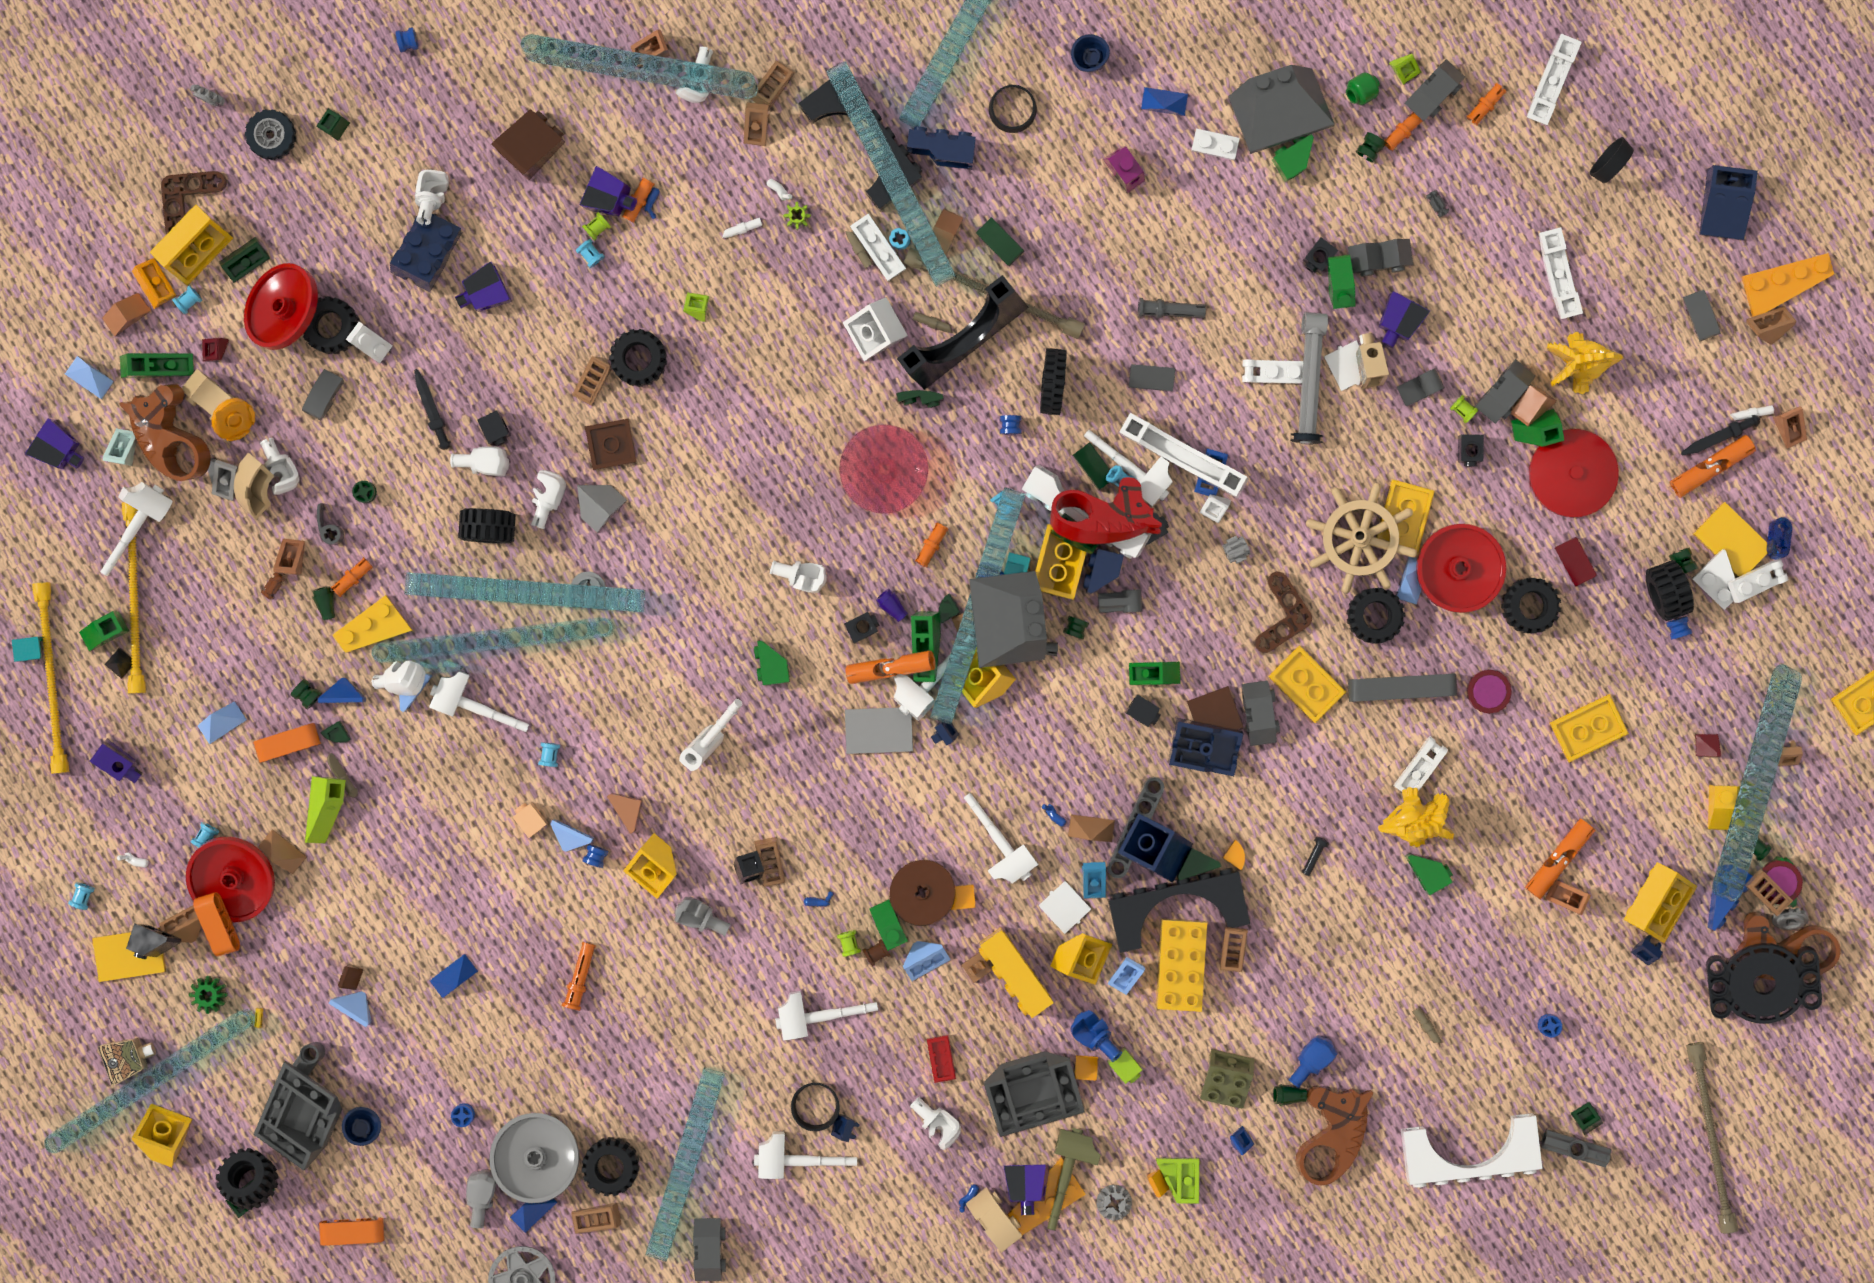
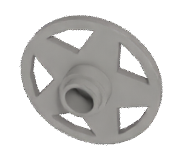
(518, 1269)

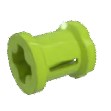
(596, 226)
(1464, 409)
(848, 943)

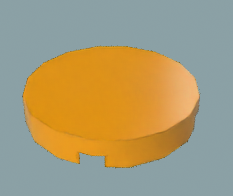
(233, 419)

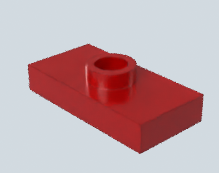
(941, 1058)

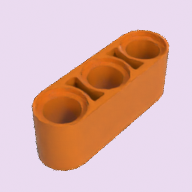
(286, 742)
(216, 924)
(351, 1232)

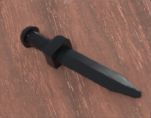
(436, 423)
(1733, 430)

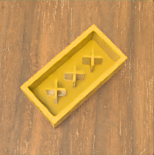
(1181, 965)
(1016, 972)

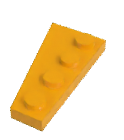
(1779, 284)
(1043, 1208)

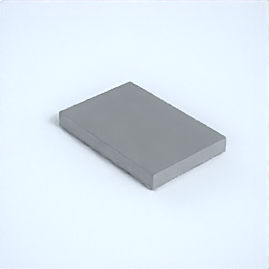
(878, 731)

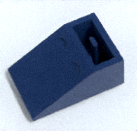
(1727, 202)

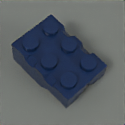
(943, 148)
(425, 252)
(1205, 747)

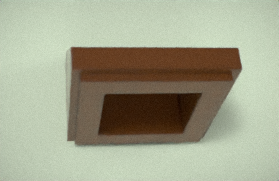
(350, 977)

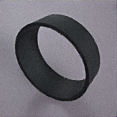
(1009, 129)
(1612, 160)
(809, 1127)

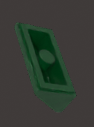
(244, 259)
(1092, 465)

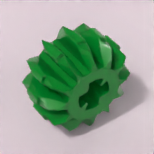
(207, 1003)

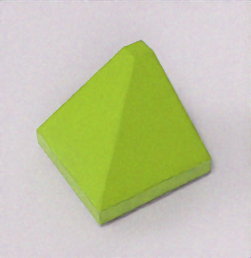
(1404, 66)
(695, 307)

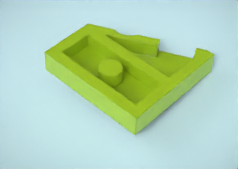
(1182, 1178)

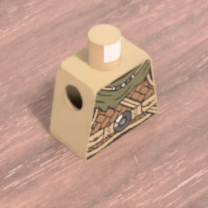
(1372, 370)
(125, 1058)

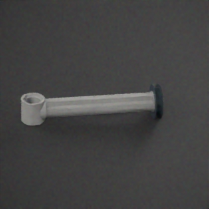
(1314, 328)

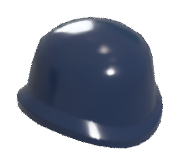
(1090, 53)
(361, 1126)

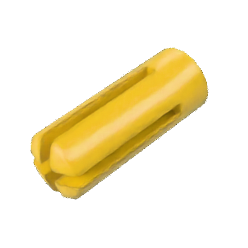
(258, 1017)

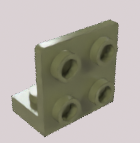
(1228, 1079)

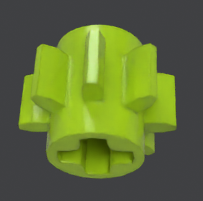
(797, 222)

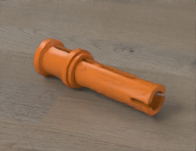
(576, 987)

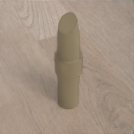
(859, 249)
(932, 322)
(1426, 1025)

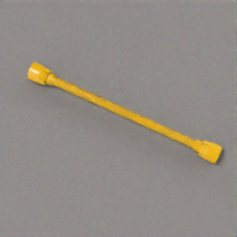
(42, 595)
(136, 680)

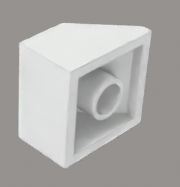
(875, 328)

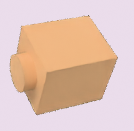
(529, 819)

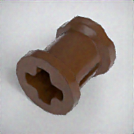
(876, 952)

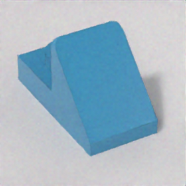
(1094, 880)

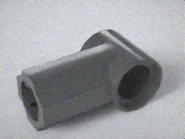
(1121, 601)
(305, 1062)

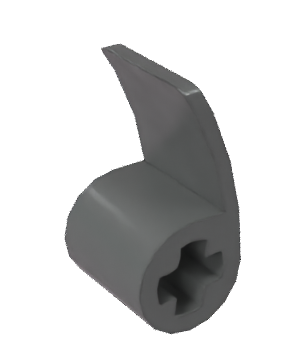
(1420, 387)
(325, 530)

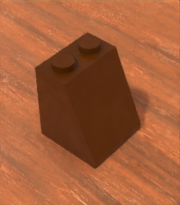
(529, 143)

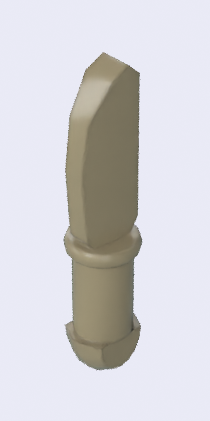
(339, 772)

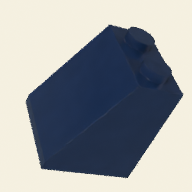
(1155, 847)

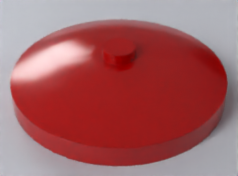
(280, 306)
(1574, 474)
(1461, 568)
(235, 872)

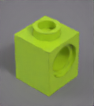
(1126, 1067)

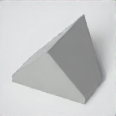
(222, 478)
(598, 504)

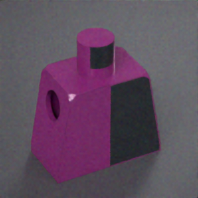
(1125, 168)

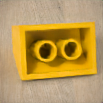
(191, 245)
(1059, 566)
(1660, 902)

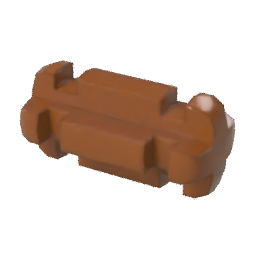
(273, 585)

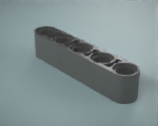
(1402, 687)
(1144, 795)

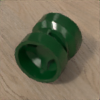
(1371, 147)
(1687, 565)
(306, 694)

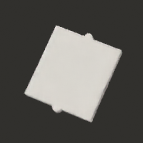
(1344, 365)
(1064, 907)

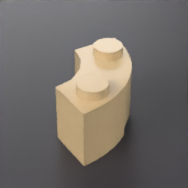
(204, 392)
(252, 485)
(997, 1223)

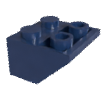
(1104, 569)

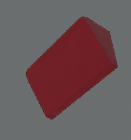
(1575, 561)

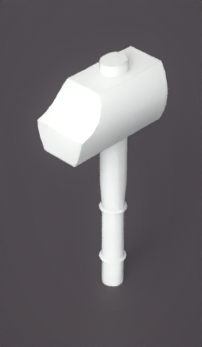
(1153, 484)
(148, 502)
(449, 697)
(915, 698)
(707, 740)
(1017, 862)
(793, 1019)
(772, 1158)

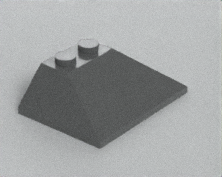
(1280, 107)
(1008, 619)
(1032, 1092)
(298, 1117)

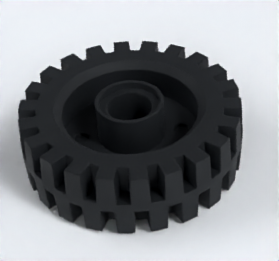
(1053, 381)

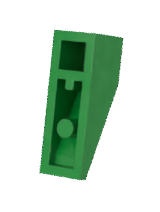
(156, 365)
(926, 637)

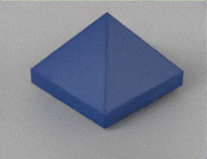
(1241, 1140)

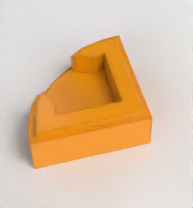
(1235, 855)

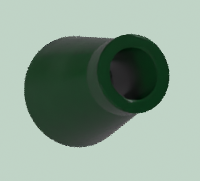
(324, 601)
(1288, 1095)

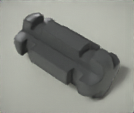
(1437, 203)

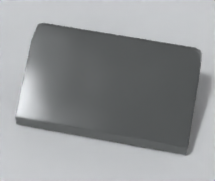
(1151, 377)

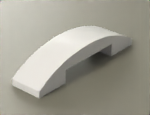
(1553, 79)
(1559, 273)

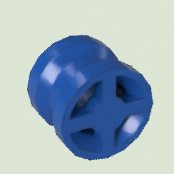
(407, 39)
(1010, 424)
(1679, 627)
(595, 856)
(1553, 1026)
(458, 1115)

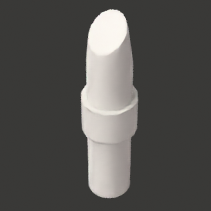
(742, 228)
(1762, 411)

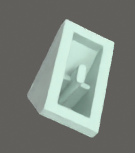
(121, 448)

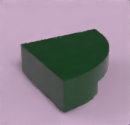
(948, 608)
(336, 733)

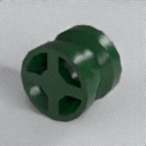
(360, 492)
(1075, 627)

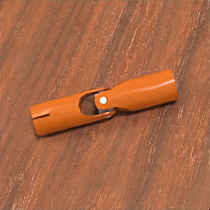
(1709, 468)
(904, 665)
(1549, 874)

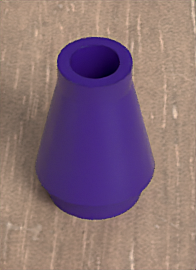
(891, 604)

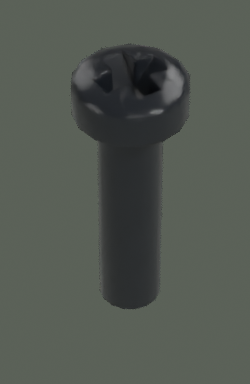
(1320, 844)

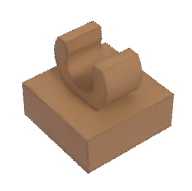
(1791, 755)
(976, 967)

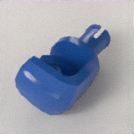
(1094, 1034)
(1313, 1058)

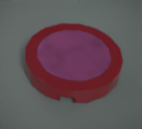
(1489, 691)
(1785, 876)

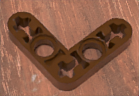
(178, 195)
(1289, 620)

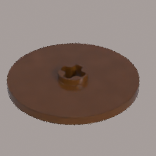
(938, 898)

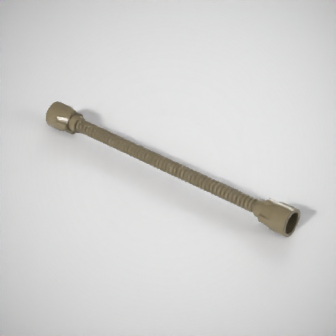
(1070, 326)
(1726, 1219)

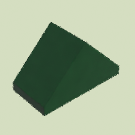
(1196, 864)

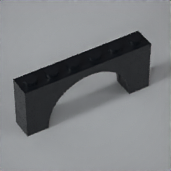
(826, 103)
(930, 363)
(1131, 910)

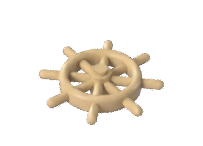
(1361, 538)

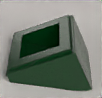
(333, 124)
(1587, 1118)

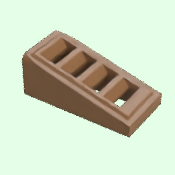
(760, 99)
(589, 369)
(766, 843)
(1755, 880)
(1233, 965)
(604, 1209)

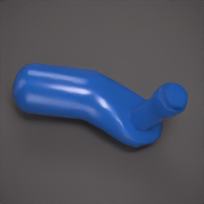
(650, 201)
(1050, 810)
(813, 901)
(971, 1193)

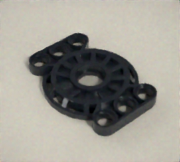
(1758, 961)

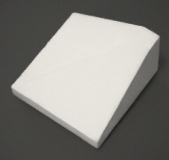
(1215, 505)

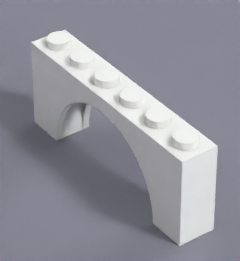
(1518, 1154)

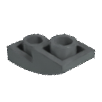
(1701, 315)
(321, 394)

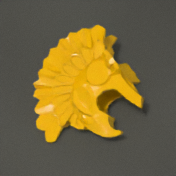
(1584, 361)
(1417, 821)

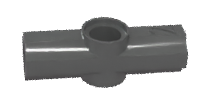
(1589, 1152)

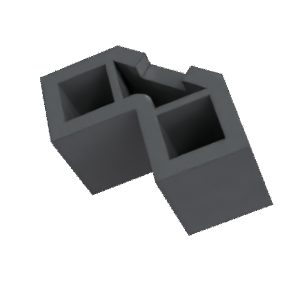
(1434, 90)
(1381, 256)
(1505, 392)
(1259, 713)
(707, 1249)

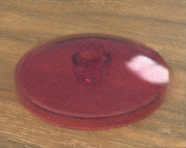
(883, 469)

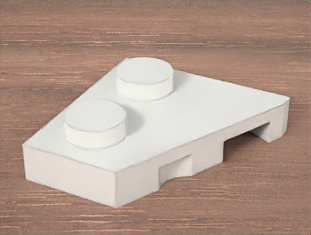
(1714, 579)

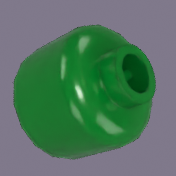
(1362, 88)

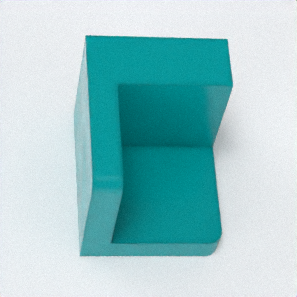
(1016, 564)
(26, 649)

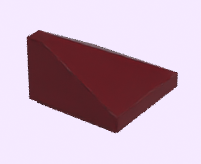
(216, 348)
(1707, 745)

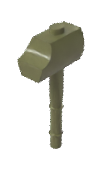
(1073, 1147)

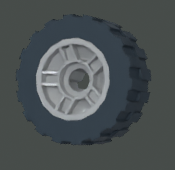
(266, 122)

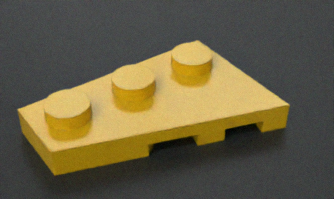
(373, 625)

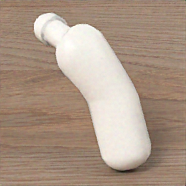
(779, 189)
(139, 862)

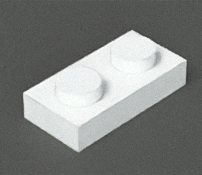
(1215, 144)
(369, 342)

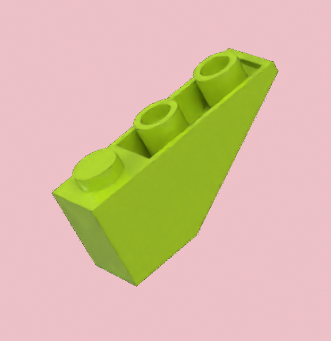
(324, 806)

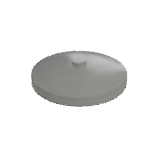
(534, 1158)

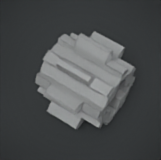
(1236, 549)

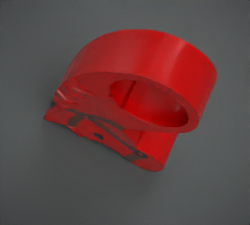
(1107, 522)

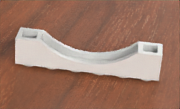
(1183, 455)
(1045, 486)

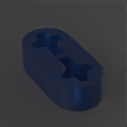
(1779, 538)

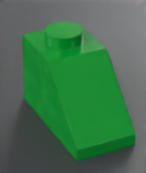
(1341, 282)
(1154, 673)
(1430, 873)
(888, 925)

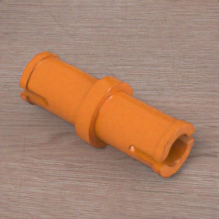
(1486, 104)
(1402, 131)
(641, 195)
(931, 545)
(351, 577)

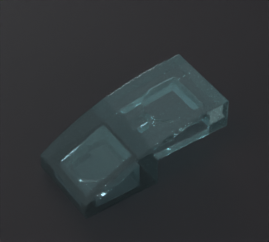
(444, 666)

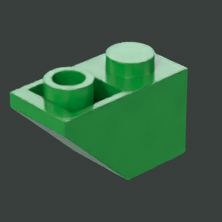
(1293, 160)
(1542, 432)
(103, 630)
(773, 665)

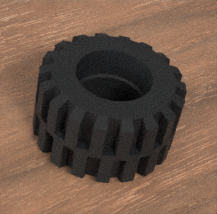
(338, 342)
(652, 371)
(486, 525)
(1669, 590)
(1512, 605)
(1394, 621)
(624, 1153)
(236, 1167)

